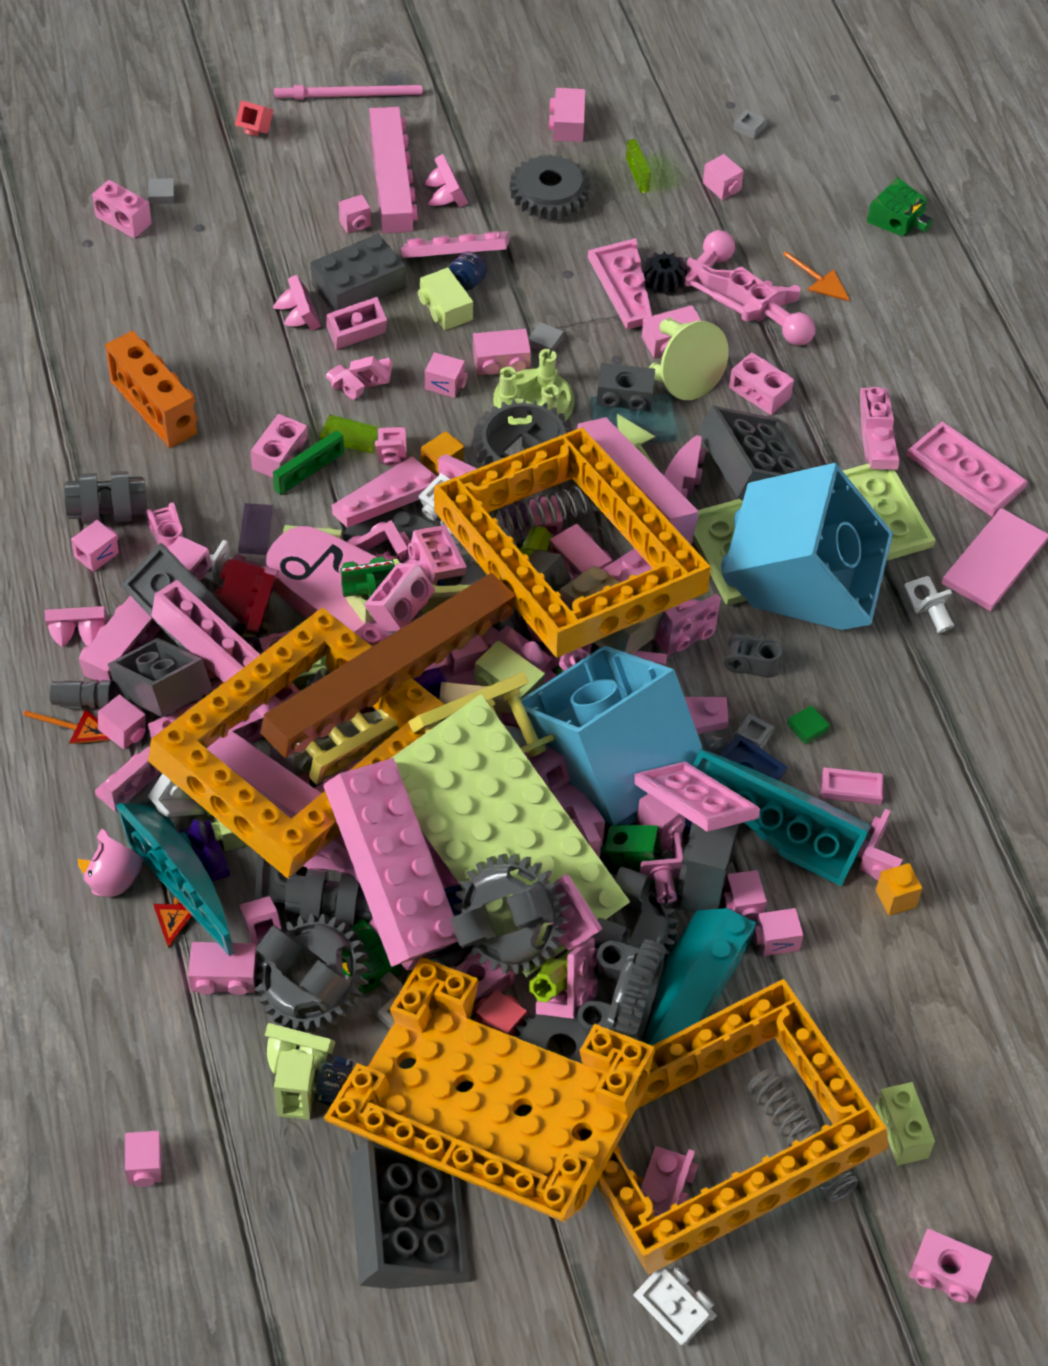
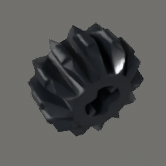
(664, 272)

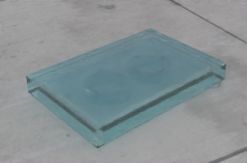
(658, 421)

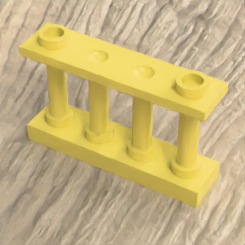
(510, 691)
(349, 748)

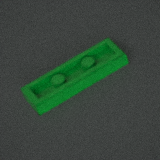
(308, 462)

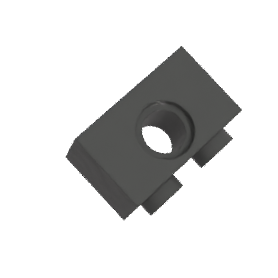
(625, 387)

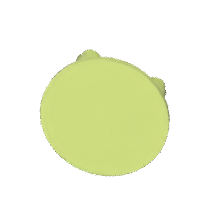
(692, 358)
(535, 384)

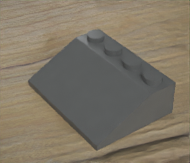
(749, 447)
(406, 1221)

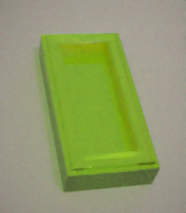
(638, 165)
(355, 433)

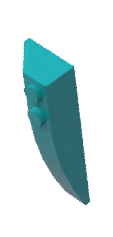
(792, 820)
(176, 866)
(698, 970)

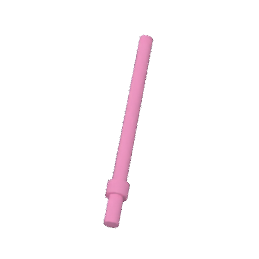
(300, 92)

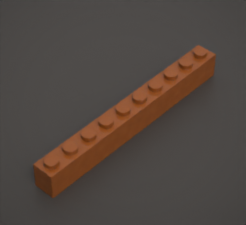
(387, 665)

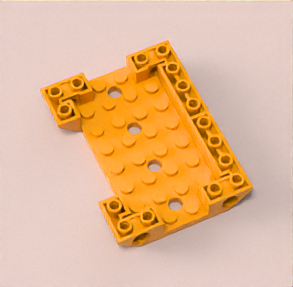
(477, 1130)

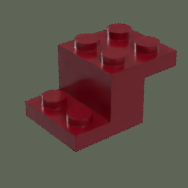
(246, 590)

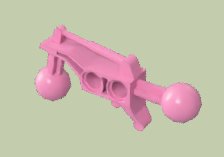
(746, 292)

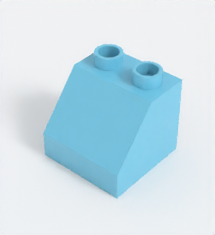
(809, 548)
(611, 722)

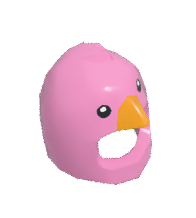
(111, 868)

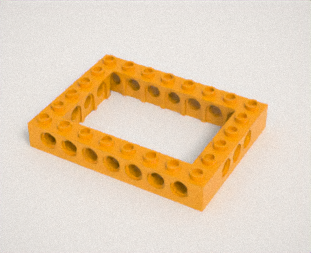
(677, 567)
(184, 758)
(852, 1138)

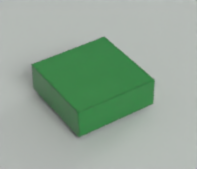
(808, 724)

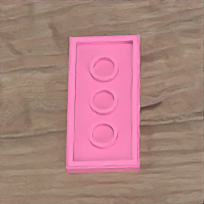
(967, 468)
(995, 559)
(696, 796)

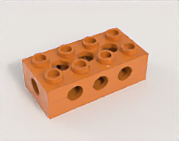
(151, 388)

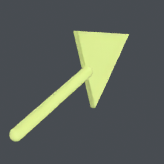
(634, 434)

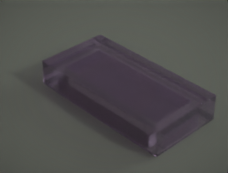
(255, 529)

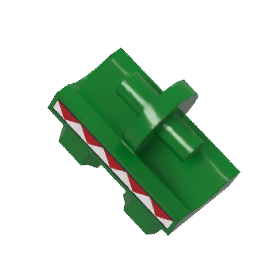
(365, 577)

